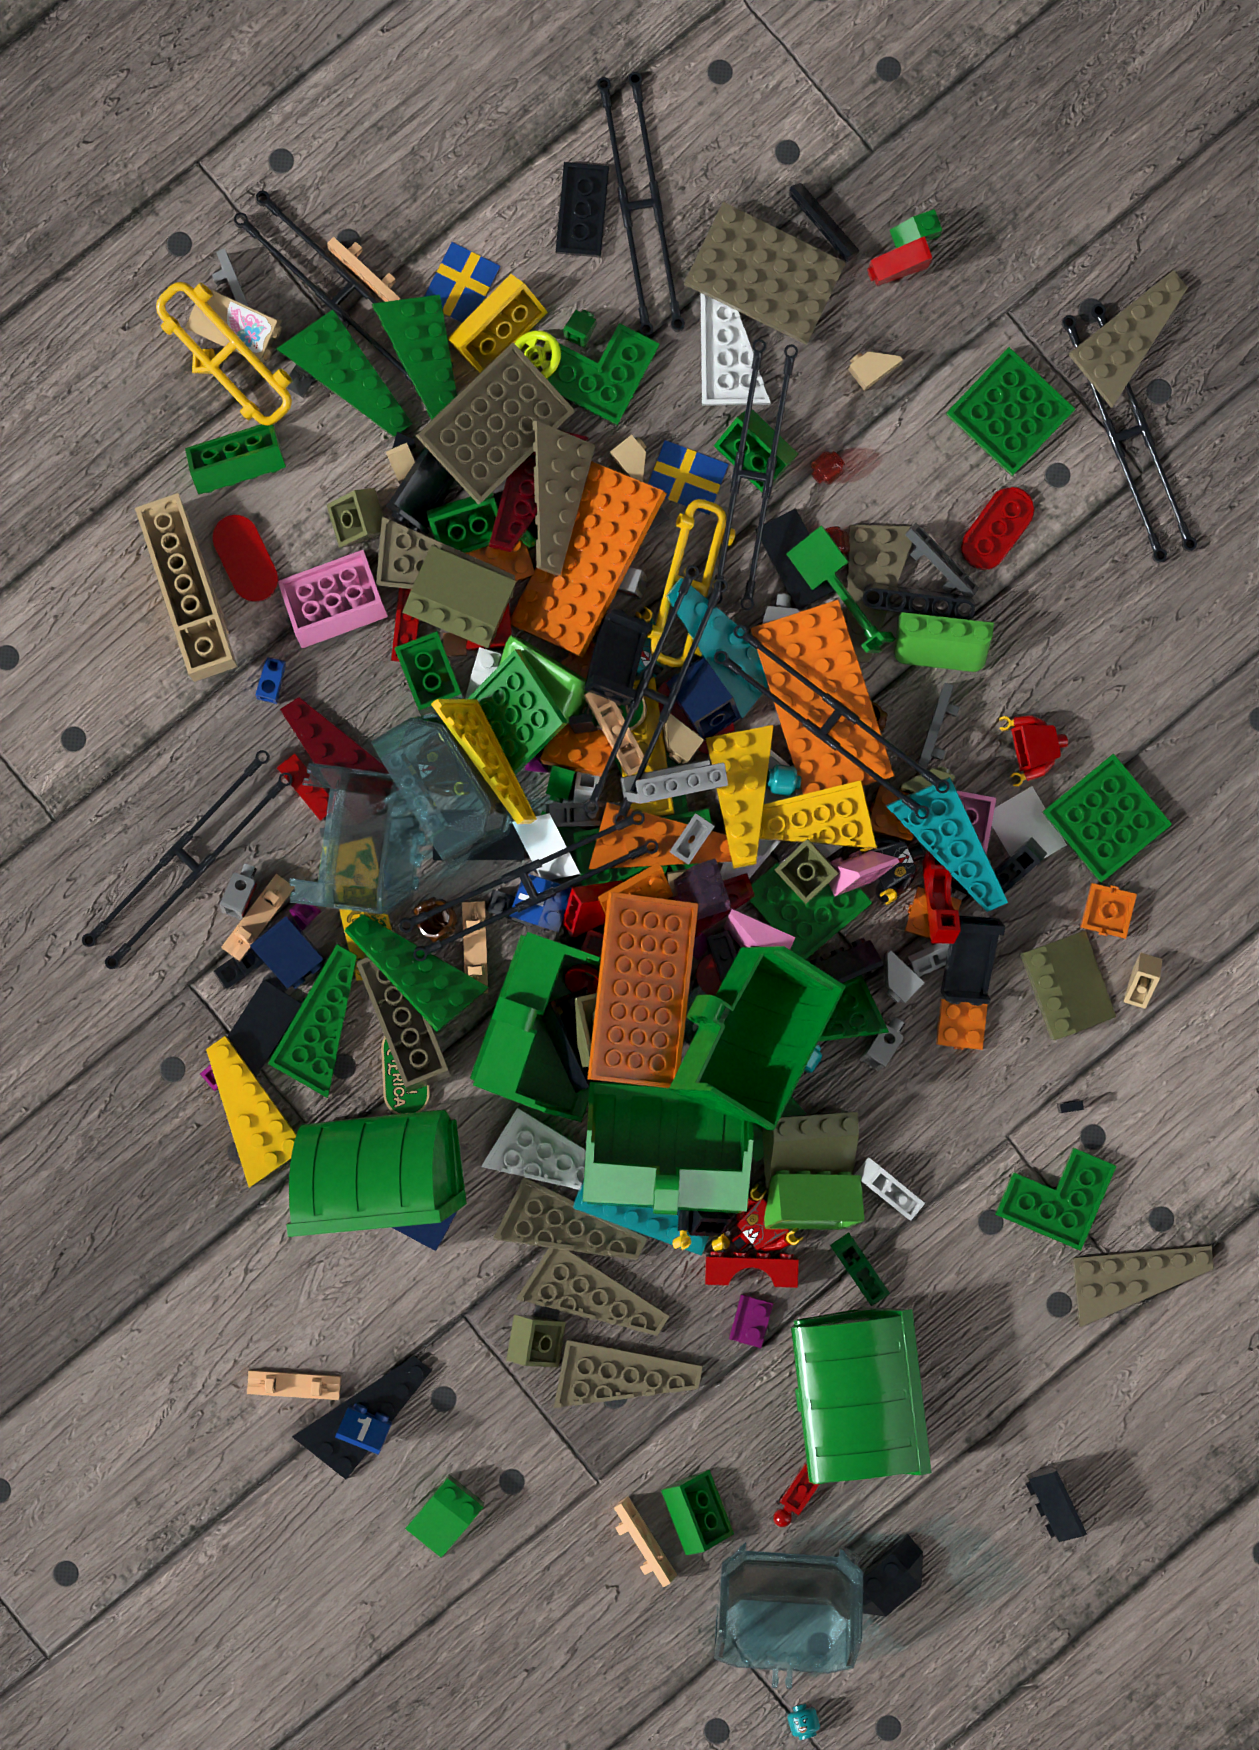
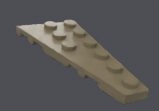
(1121, 344)
(558, 488)
(404, 552)
(1122, 1279)

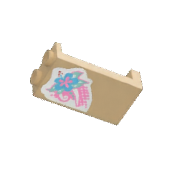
(250, 325)

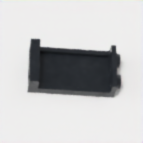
(420, 491)
(617, 656)
(971, 961)

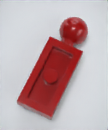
(795, 1498)

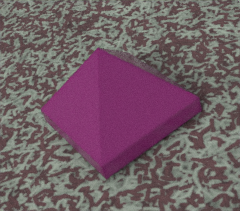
(536, 765)

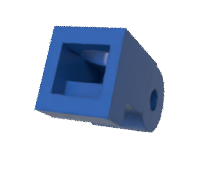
(271, 680)

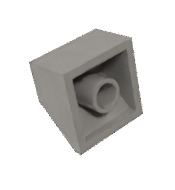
(899, 979)

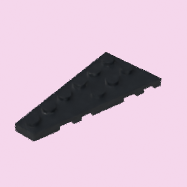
(384, 1396)

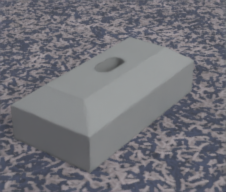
(700, 829)

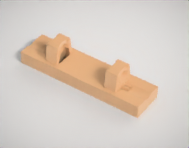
(349, 259)
(629, 753)
(257, 917)
(476, 942)
(294, 1384)
(635, 1525)

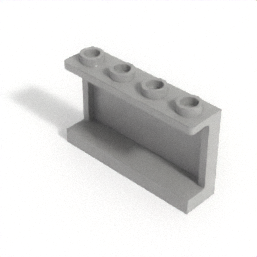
(674, 781)

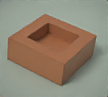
(454, 645)

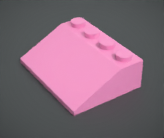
(332, 599)

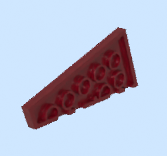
(517, 505)
(325, 741)

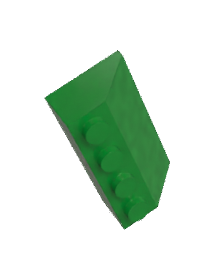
(234, 458)

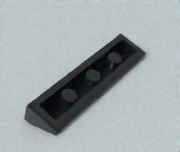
(823, 221)

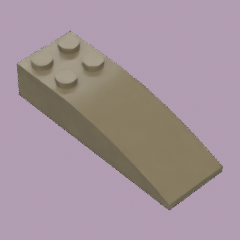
(405, 1030)

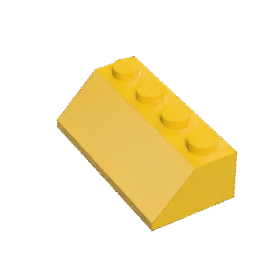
(497, 323)

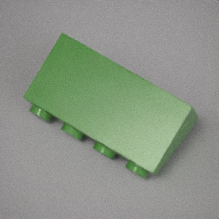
(942, 642)
(561, 682)
(814, 1201)

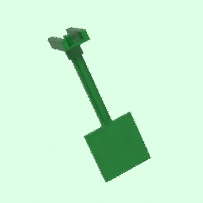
(818, 561)

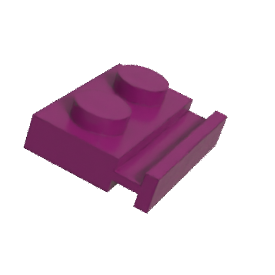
(751, 1321)

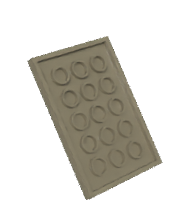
(764, 273)
(491, 423)

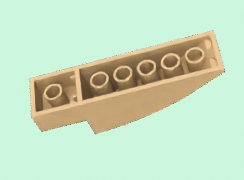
(186, 588)

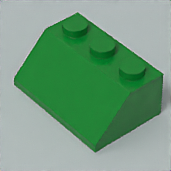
(757, 446)
(464, 523)
(697, 1512)

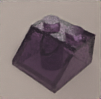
(703, 886)

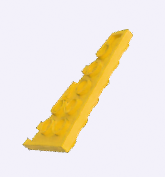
(823, 817)

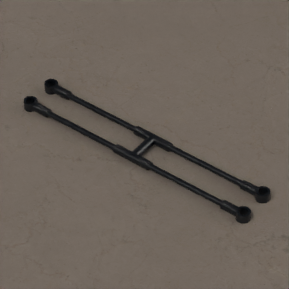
(627, 207)
(333, 304)
(1115, 438)
(767, 477)
(643, 690)
(840, 710)
(197, 869)
(534, 897)

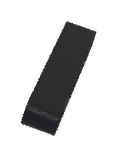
(910, 594)

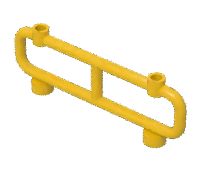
(278, 380)
(686, 523)

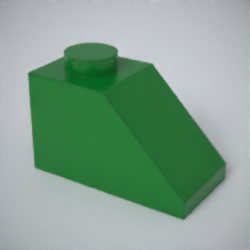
(918, 226)
(580, 327)
(560, 784)

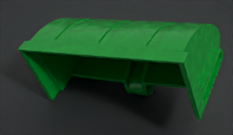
(756, 1034)
(517, 1050)
(664, 1152)
(375, 1173)
(860, 1395)

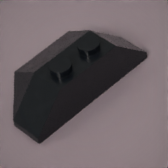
(892, 1577)

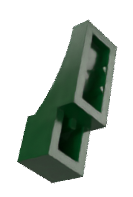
(860, 1269)

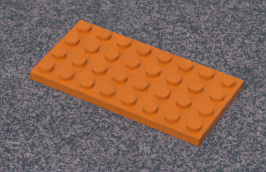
(603, 543)
(822, 651)
(642, 990)

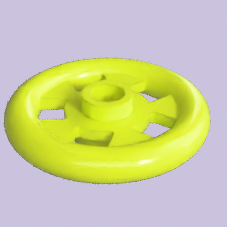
(550, 345)

